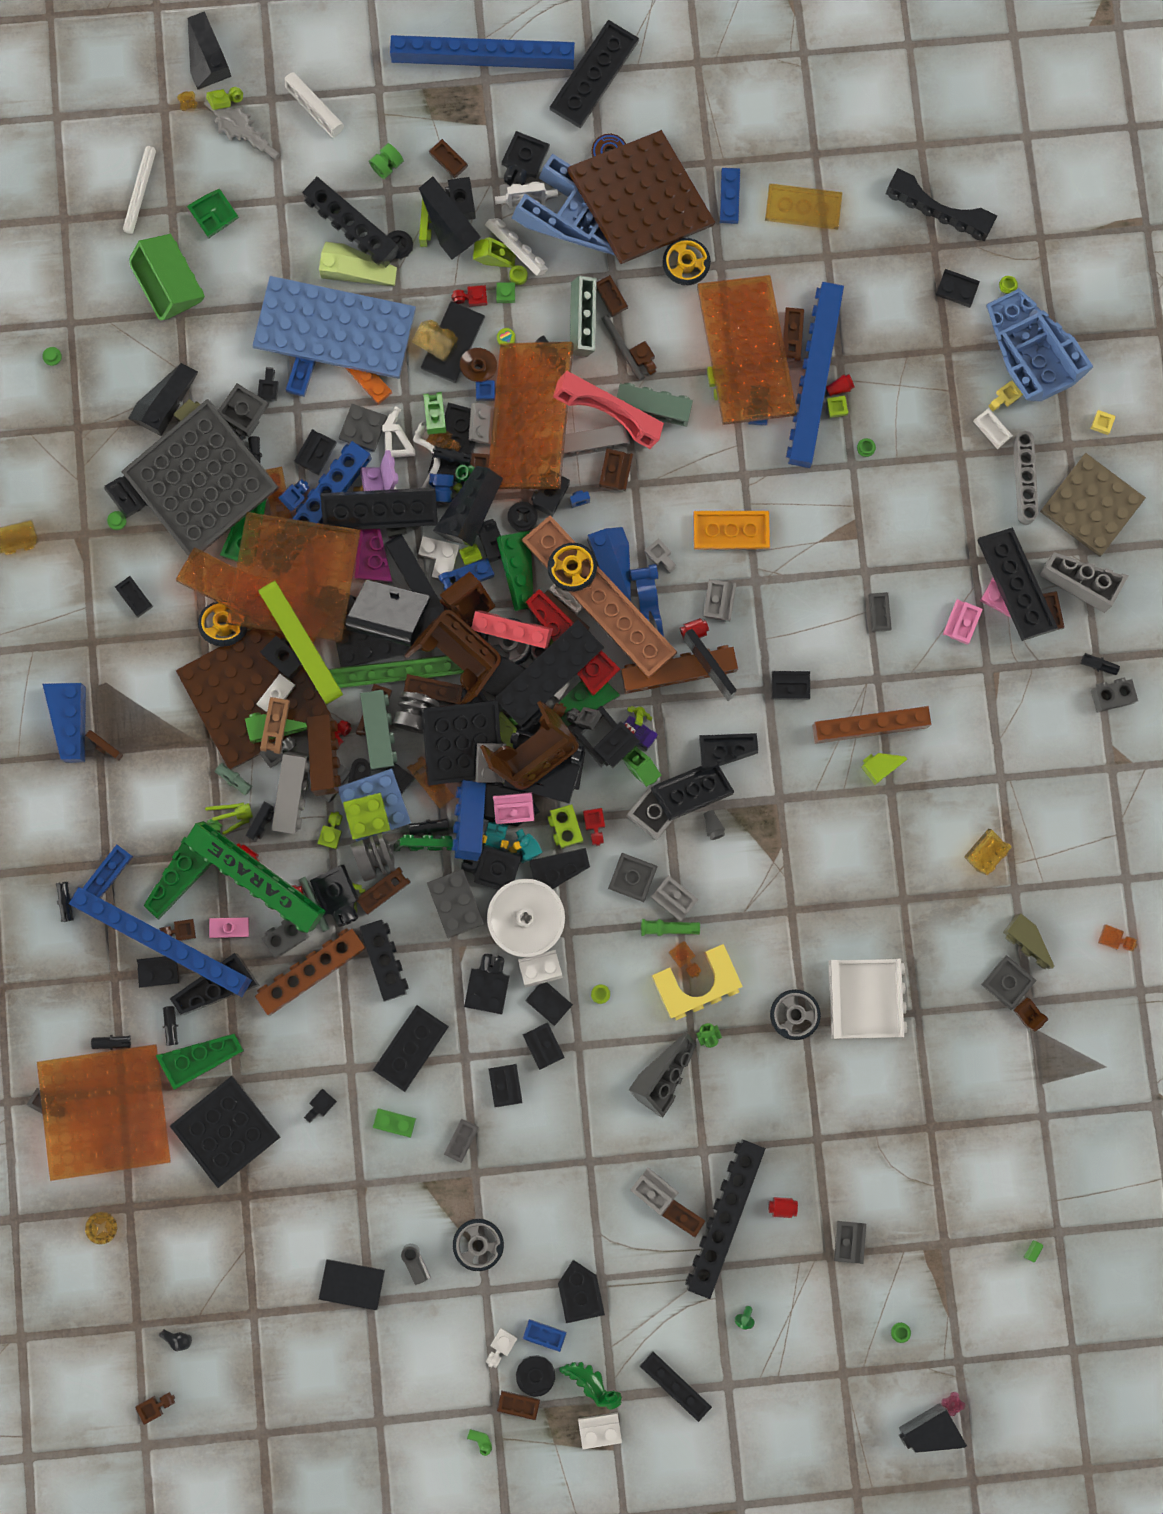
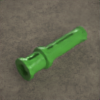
(659, 927)

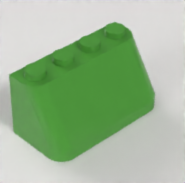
(165, 276)

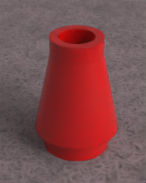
(841, 385)

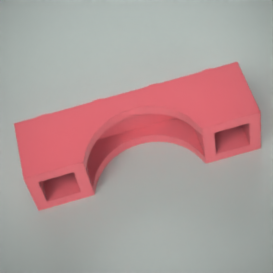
(511, 629)

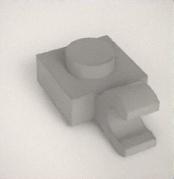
(659, 554)

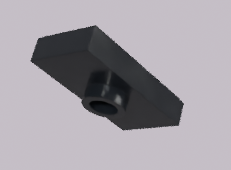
(133, 596)

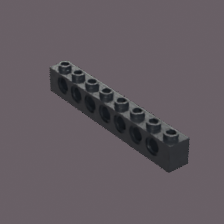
(706, 1287)

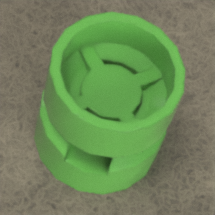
(386, 160)

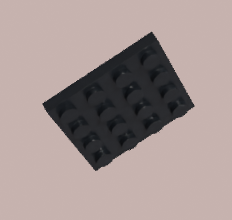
(453, 736)
(225, 1131)

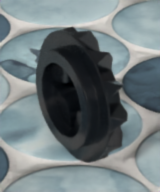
(406, 242)
(522, 507)

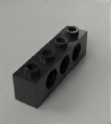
(369, 933)

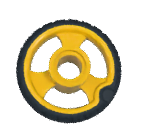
(680, 247)
(555, 564)
(220, 616)

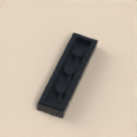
(675, 1386)

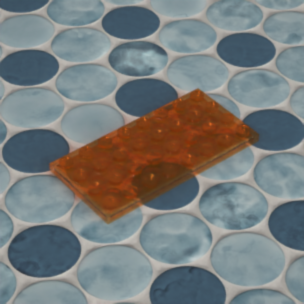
(746, 349)
(527, 418)

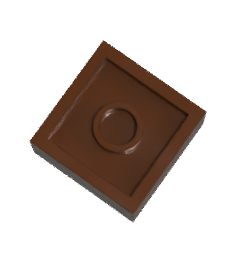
(467, 597)

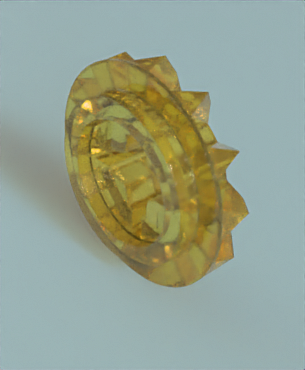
(91, 1228)

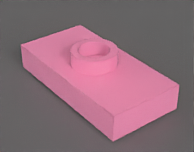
(228, 927)

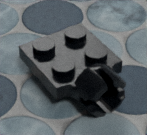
(523, 158)
(493, 867)
(336, 895)
(487, 986)

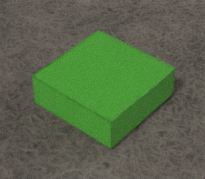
(1033, 1251)

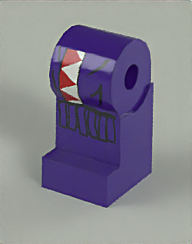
(642, 732)

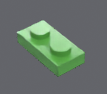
(394, 1123)

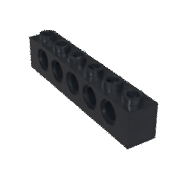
(319, 190)

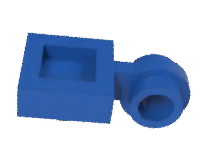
(293, 494)

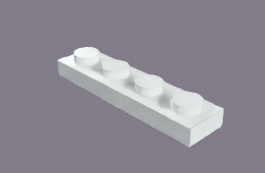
(521, 250)

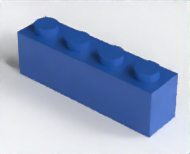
(469, 820)

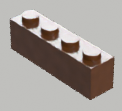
(323, 755)

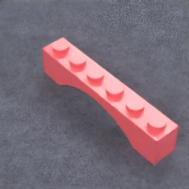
(641, 426)

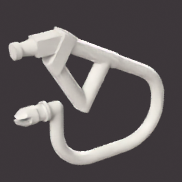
(391, 427)

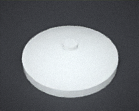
(526, 917)

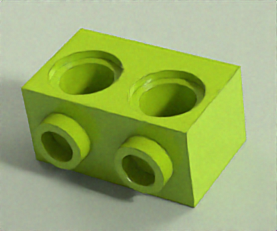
(570, 825)

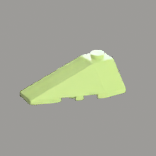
(349, 264)

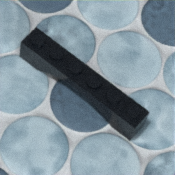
(972, 221)

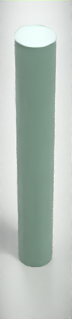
(309, 894)

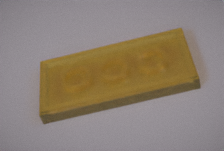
(803, 206)

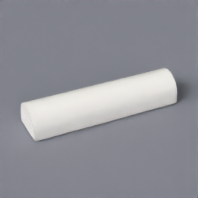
(313, 105)

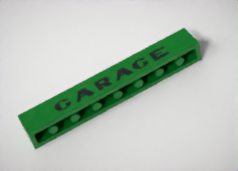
(254, 876)

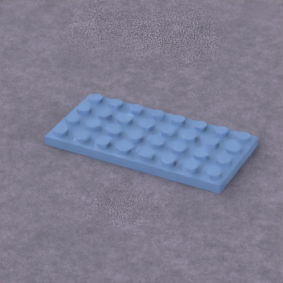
(334, 327)

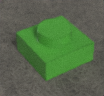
(505, 292)

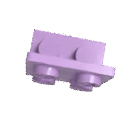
(380, 477)

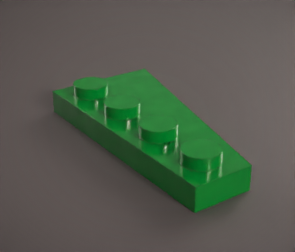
(233, 542)
(517, 567)
(581, 697)
(416, 844)
(176, 880)

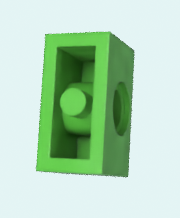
(641, 767)

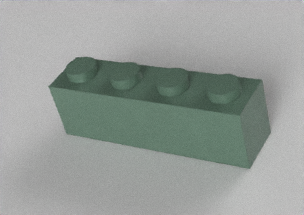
(583, 315)
(657, 404)
(377, 730)

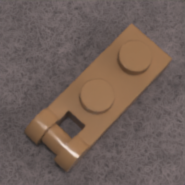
(275, 724)

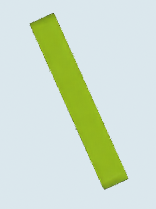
(300, 642)

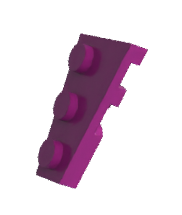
(372, 558)

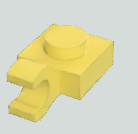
(1007, 394)

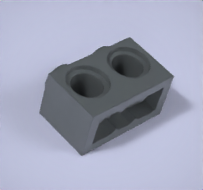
(1115, 699)
(287, 941)

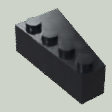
(469, 508)

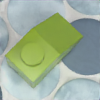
(493, 253)
(881, 765)

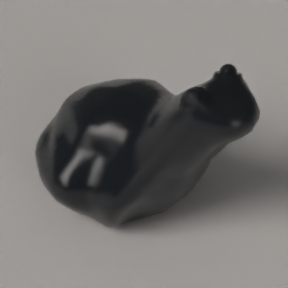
(177, 1341)

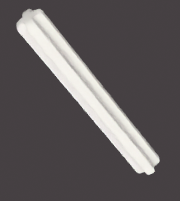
(139, 190)

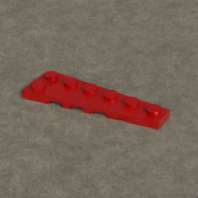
(599, 669)

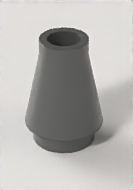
(713, 825)

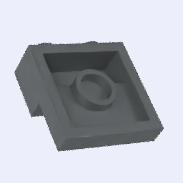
(243, 410)

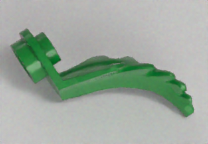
(592, 1385)

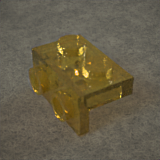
(434, 339)
(18, 536)
(987, 852)

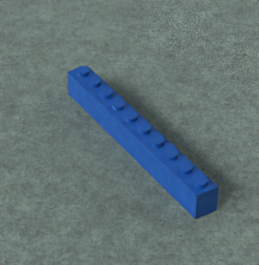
(482, 52)
(815, 375)
(160, 942)

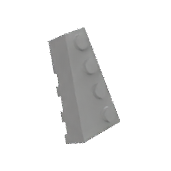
(1084, 580)
(290, 792)

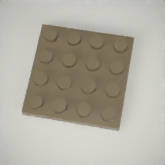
(1092, 504)

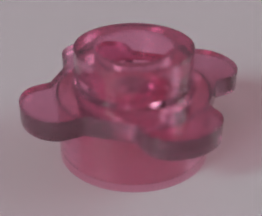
(947, 1402)

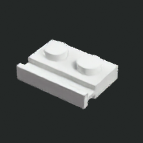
(540, 968)
(600, 1430)

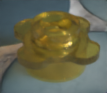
(187, 96)

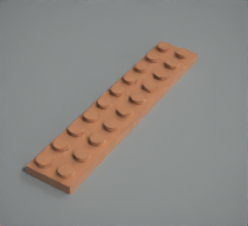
(605, 602)

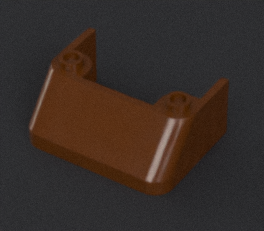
(463, 647)
(536, 755)

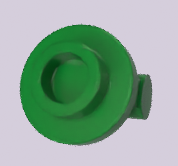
(744, 1320)

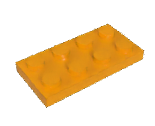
(731, 530)

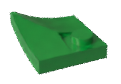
(213, 212)

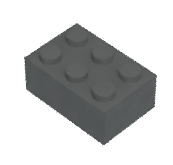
(455, 903)

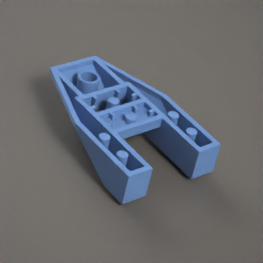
(573, 220)

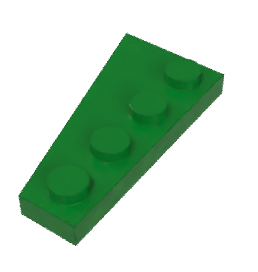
(193, 1061)

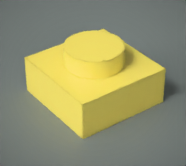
(1103, 422)

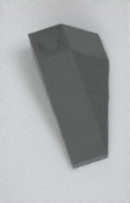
(659, 1080)

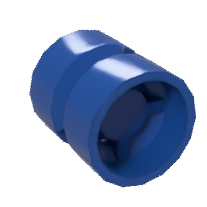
(442, 484)

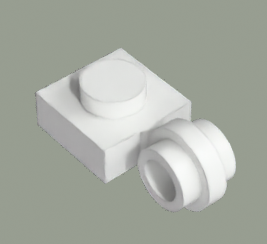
(502, 1343)

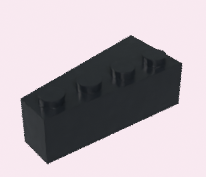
(205, 992)

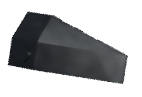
(205, 54)
(449, 223)
(160, 403)

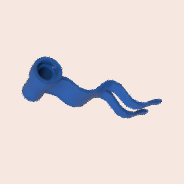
(647, 593)

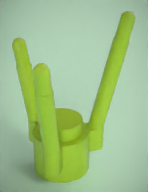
(242, 812)

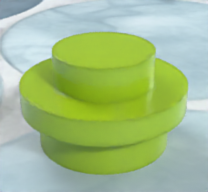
(1008, 284)
(600, 994)

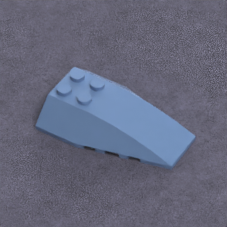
(1035, 348)

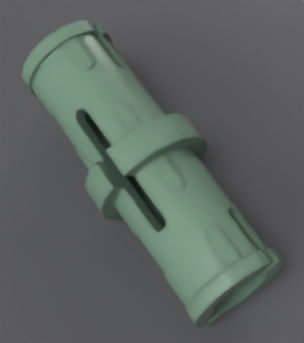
(233, 779)

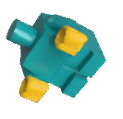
(496, 835)
(526, 846)

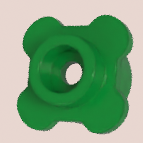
(460, 472)

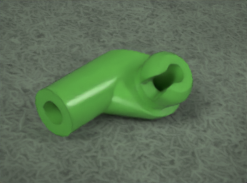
(483, 1441)

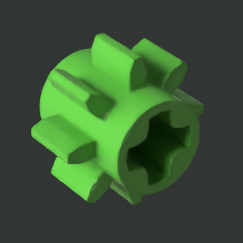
(709, 1035)

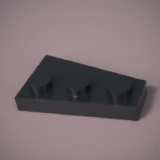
(726, 748)
(559, 867)

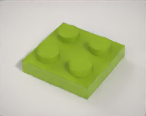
(366, 815)

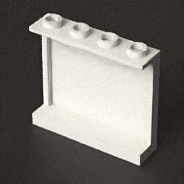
(867, 998)

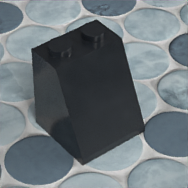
(931, 1432)

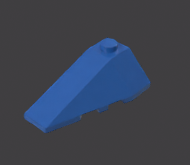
(613, 556)

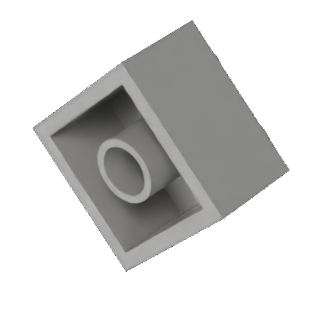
(649, 815)

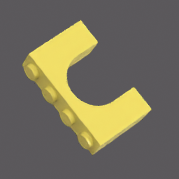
(725, 982)

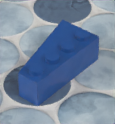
(68, 717)

